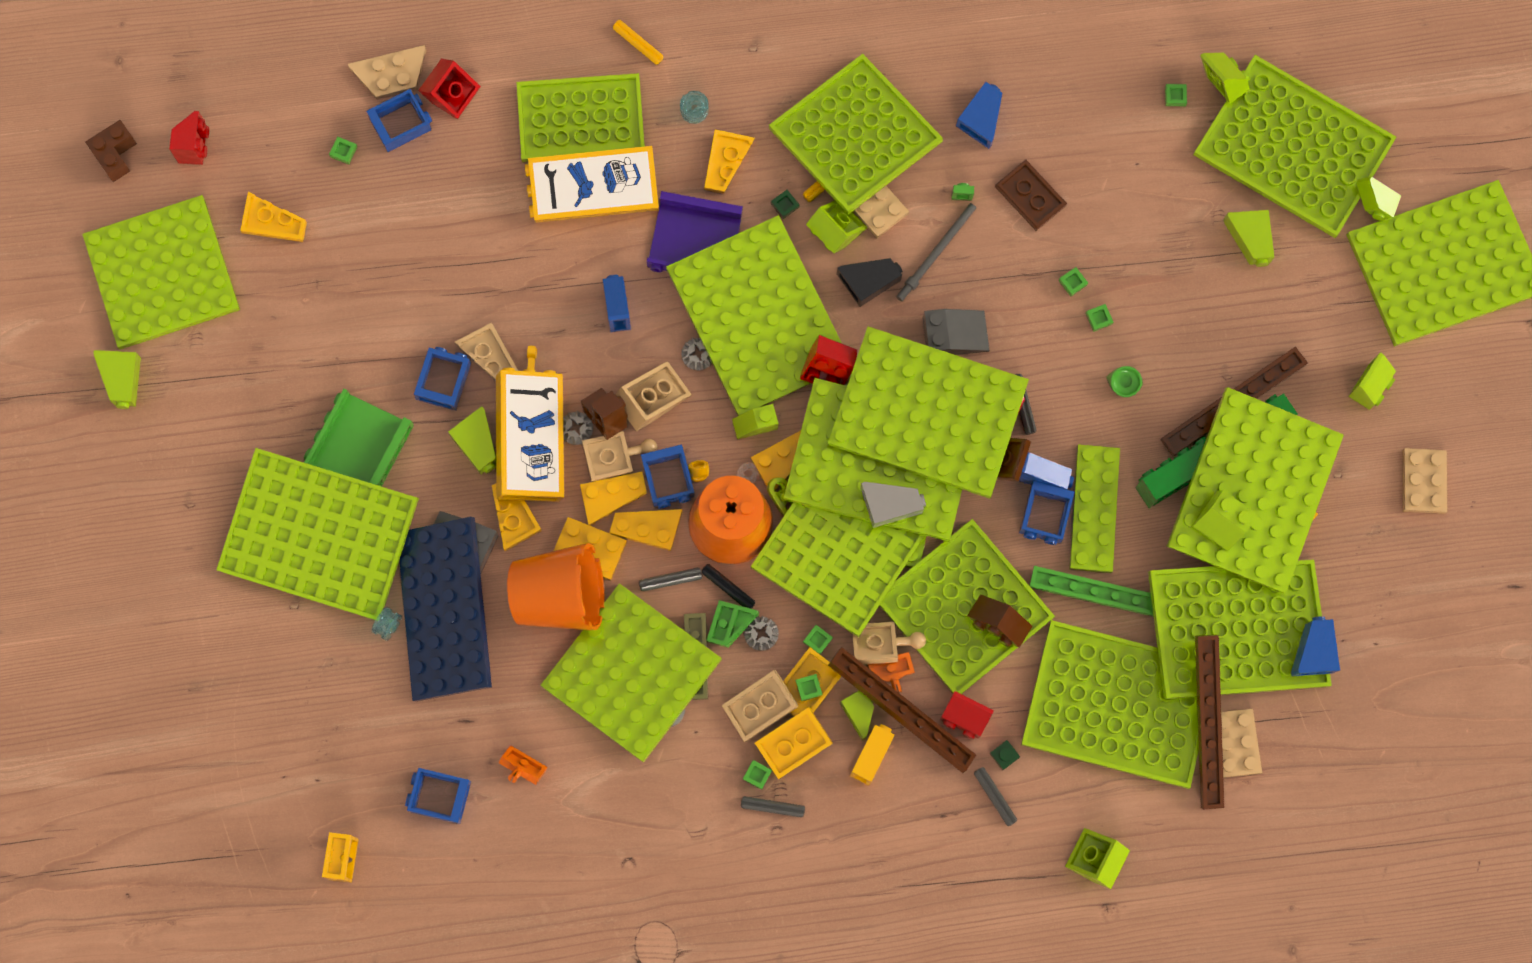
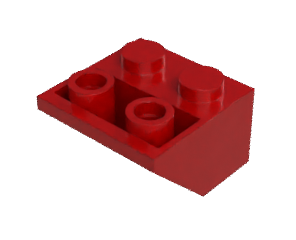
(189, 139)
(829, 361)

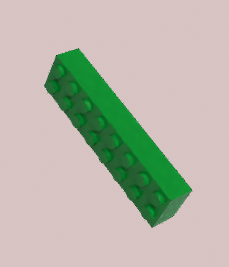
(1177, 473)

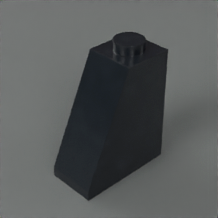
(869, 278)

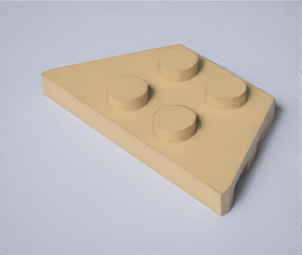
(391, 72)

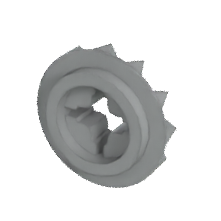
(693, 361)
(585, 430)
(763, 643)

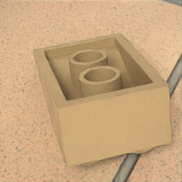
(652, 395)

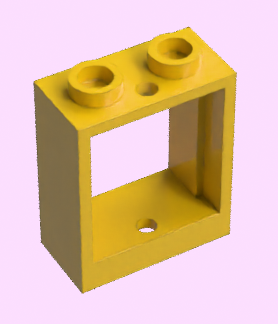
(872, 754)
(338, 851)

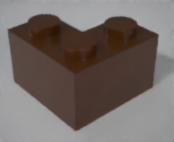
(108, 147)
(606, 412)
(999, 620)

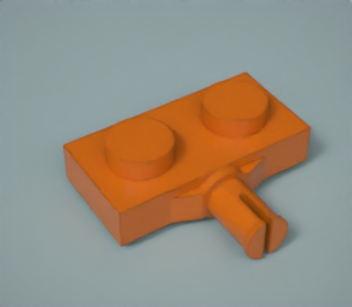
(894, 671)
(522, 766)

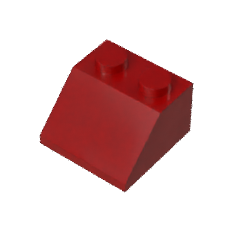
(449, 87)
(966, 715)

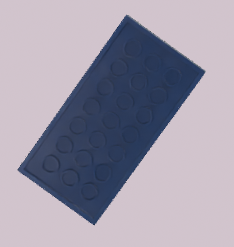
(444, 610)

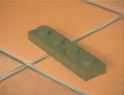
(696, 626)

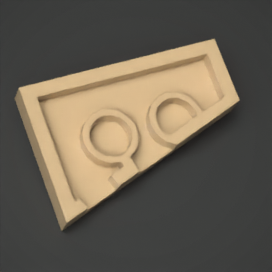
(486, 350)

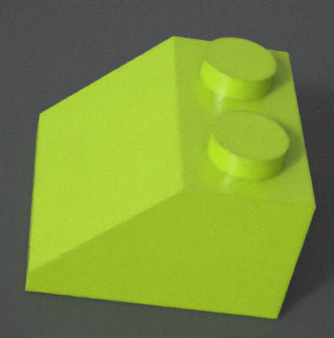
(1225, 75)
(835, 226)
(1373, 382)
(1225, 520)
(1097, 858)

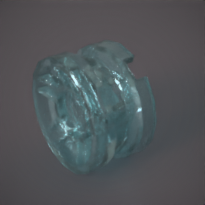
(700, 112)
(386, 623)

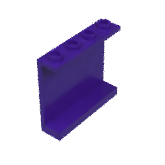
(689, 226)

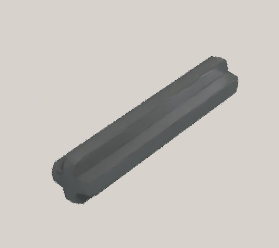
(1027, 416)
(670, 579)
(995, 796)
(772, 806)

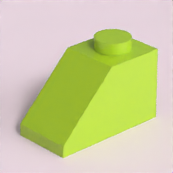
(1378, 198)
(755, 422)
(859, 711)

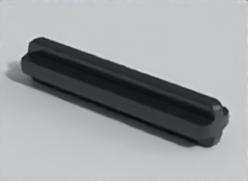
(728, 587)

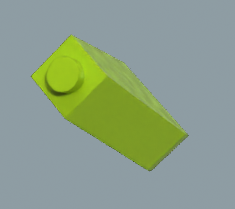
(1252, 234)
(119, 375)
(475, 441)

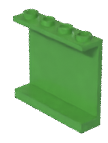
(358, 440)

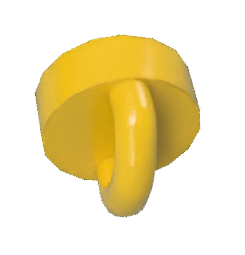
(698, 470)

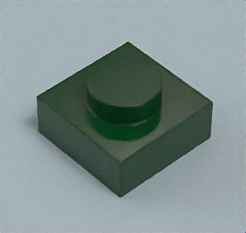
(785, 204)
(1004, 755)

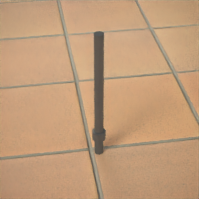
(913, 281)

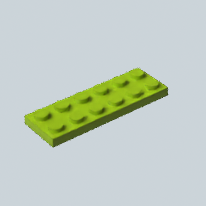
(1094, 508)

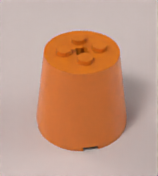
(730, 536)
(557, 589)

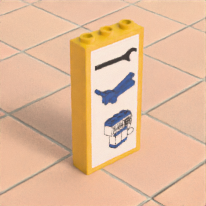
(592, 184)
(529, 435)

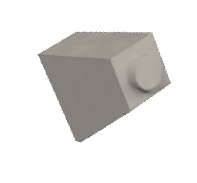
(891, 502)

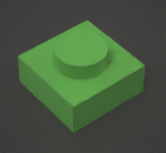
(1176, 95)
(343, 150)
(962, 192)
(1073, 281)
(1099, 317)
(818, 639)
(808, 687)
(757, 774)

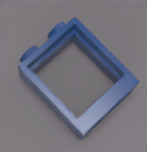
(391, 105)
(437, 398)
(661, 456)
(1050, 492)
(460, 800)

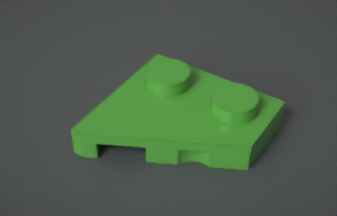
(729, 623)

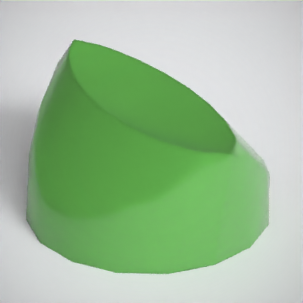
(1125, 381)

